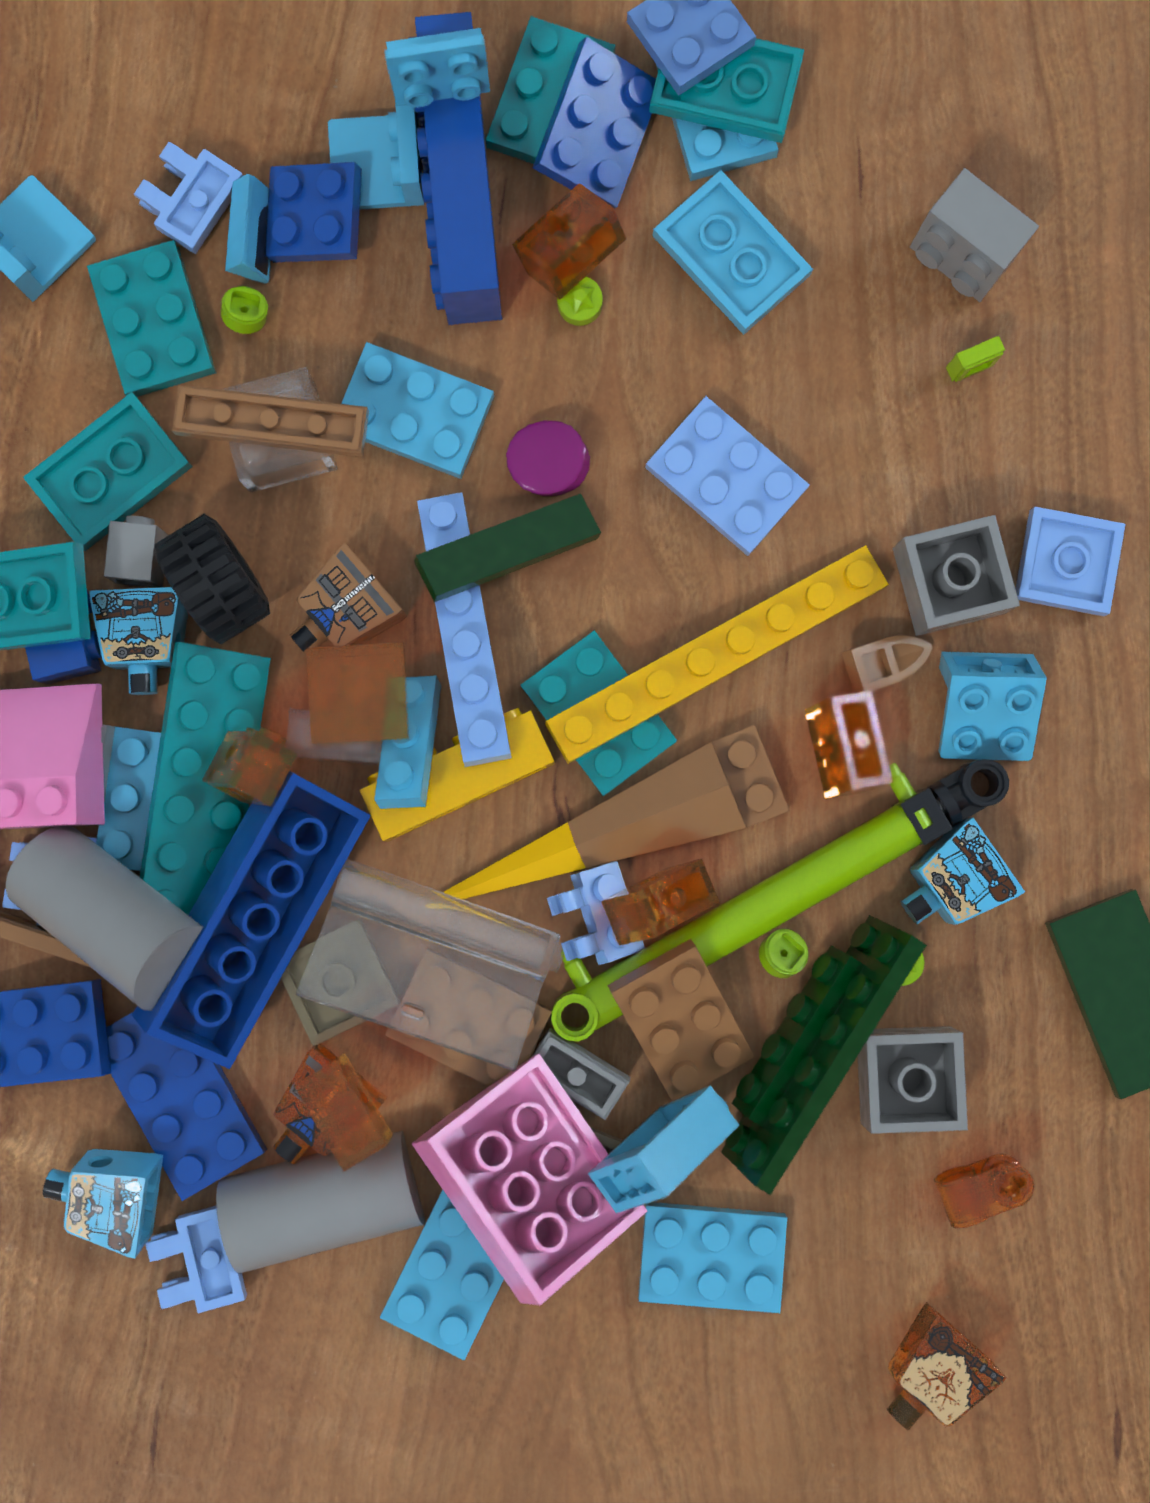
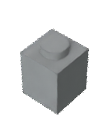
(132, 552)

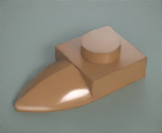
(885, 661)

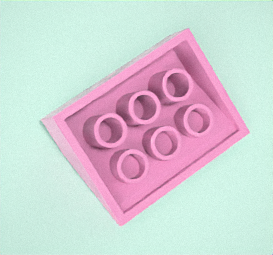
(51, 757)
(521, 1180)

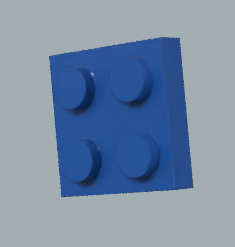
(313, 212)

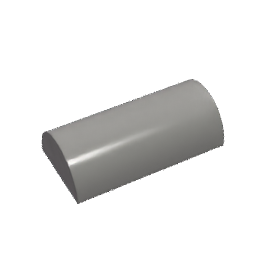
(102, 912)
(315, 1206)

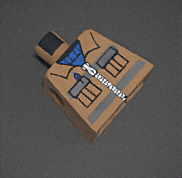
(345, 604)

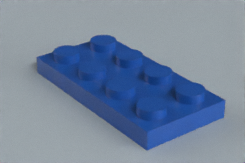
(182, 1108)

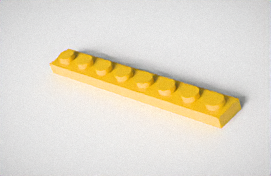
(715, 654)

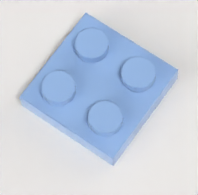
(1069, 561)

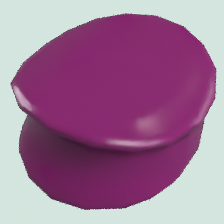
(548, 458)

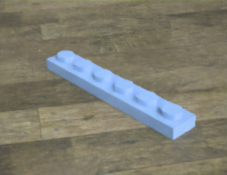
(466, 645)

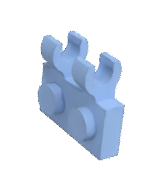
(196, 202)
(588, 892)
(211, 1277)

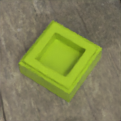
(975, 359)

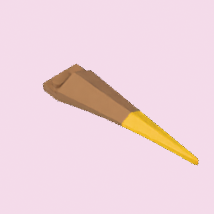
(695, 798)

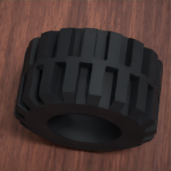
(212, 579)

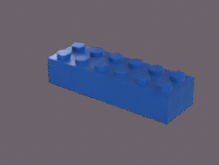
(457, 197)
(254, 918)

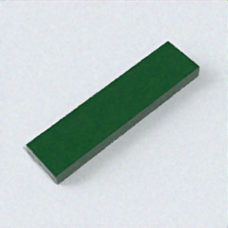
(506, 547)

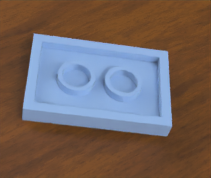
(726, 476)

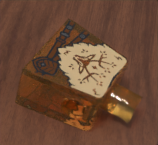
(939, 1372)

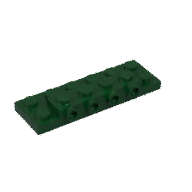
(816, 1048)

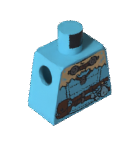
(138, 632)
(960, 877)
(109, 1198)

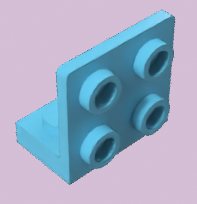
(438, 67)
(386, 154)
(38, 238)
(991, 705)

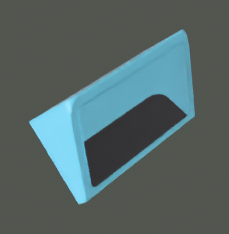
(248, 230)

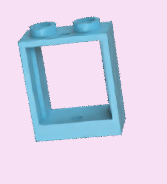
(664, 1150)

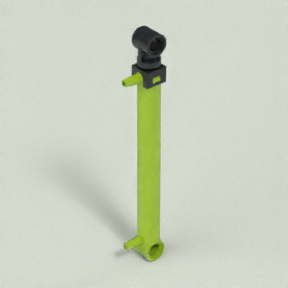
(907, 824)

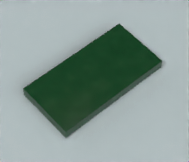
(1109, 972)

